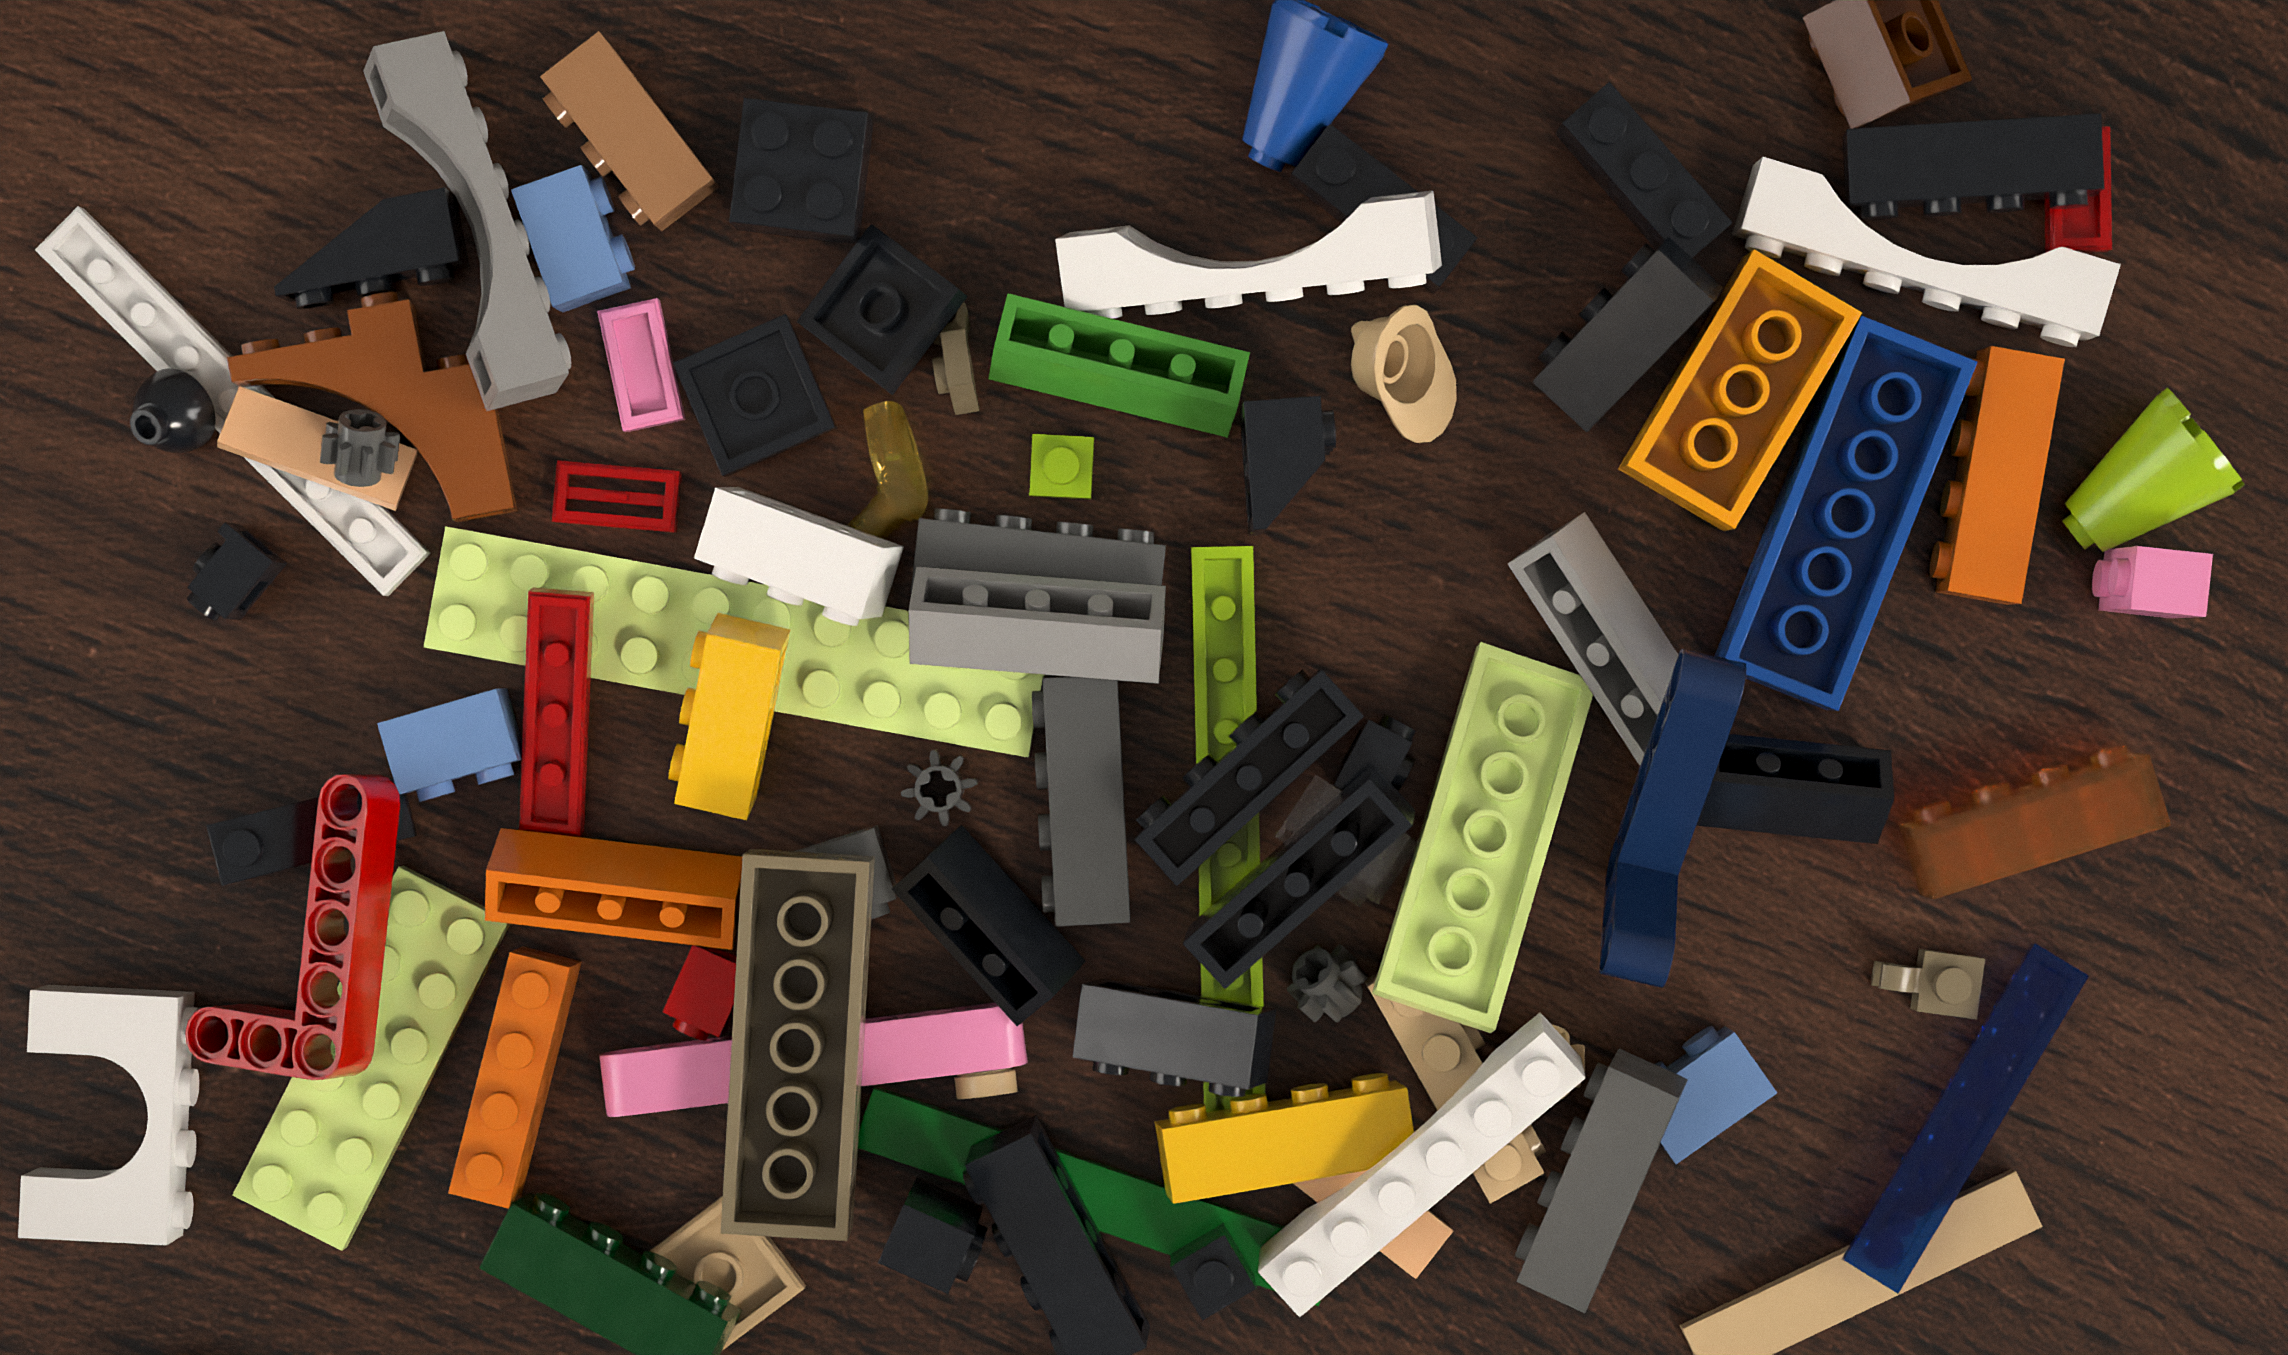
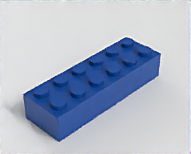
(1845, 512)

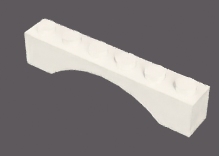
(1802, 215)
(1125, 268)
(1483, 1116)

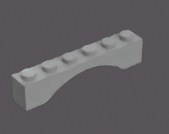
(425, 103)

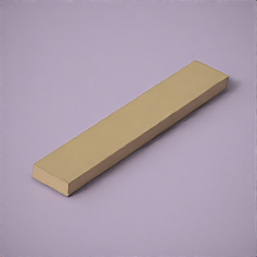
(1835, 1291)

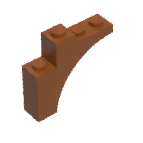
(388, 374)

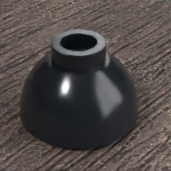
(173, 412)

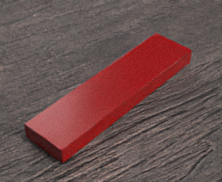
(556, 711)

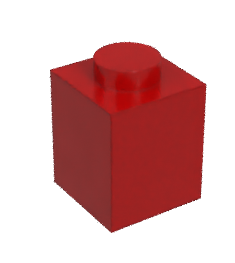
(703, 993)

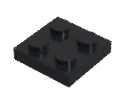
(882, 309)
(755, 395)

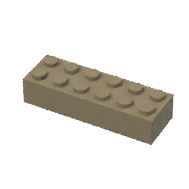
(797, 1044)

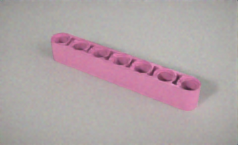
(894, 1051)

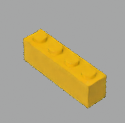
(1282, 1140)

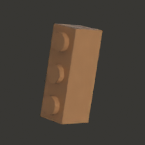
(627, 133)

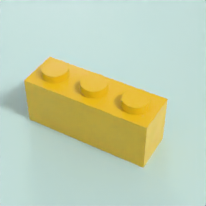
(728, 715)

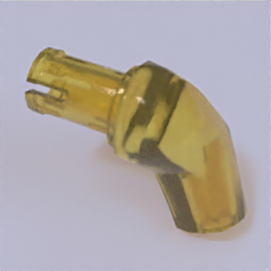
(897, 470)

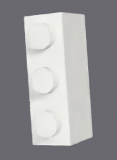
(797, 555)

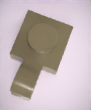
(955, 368)
(1939, 982)

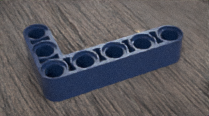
(1663, 815)

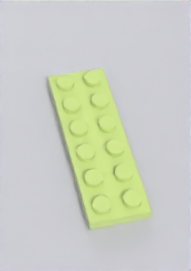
(1484, 838)
(340, 1133)

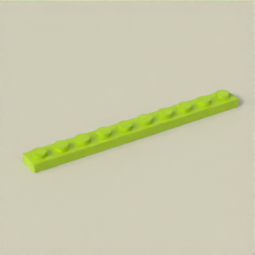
(1223, 701)

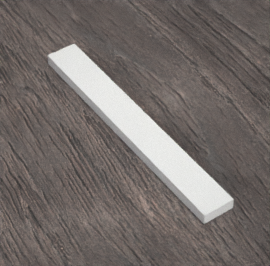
(174, 339)

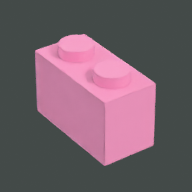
(2153, 582)

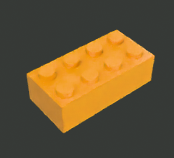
(1739, 390)

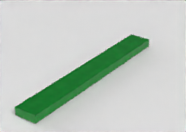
(1115, 1199)

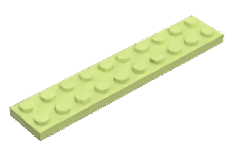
(650, 621)

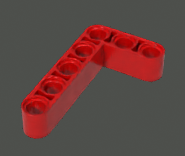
(325, 951)

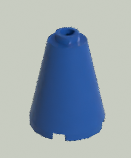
(1305, 79)

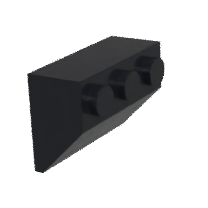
(1281, 451)

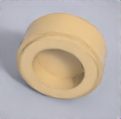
(985, 1083)

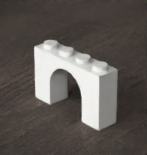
(148, 1039)

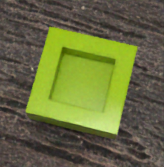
(1061, 466)

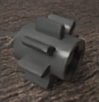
(359, 448)
(930, 802)
(1327, 983)

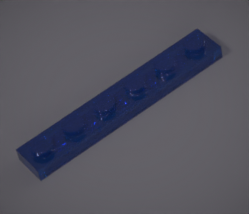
(1965, 1118)

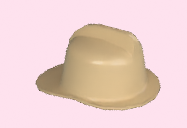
(1406, 370)

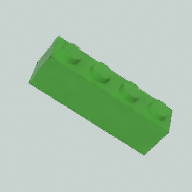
(1118, 365)

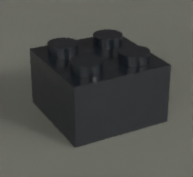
(801, 171)

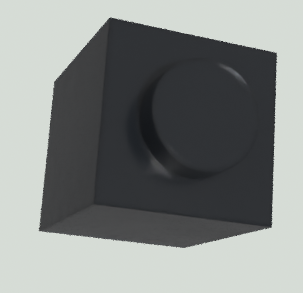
(1212, 1271)

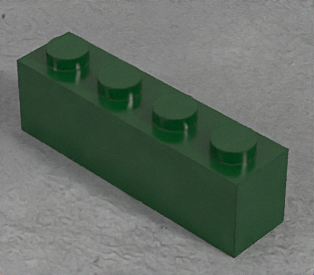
(606, 1284)

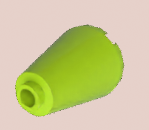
(2150, 478)

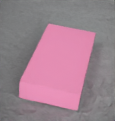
(641, 365)

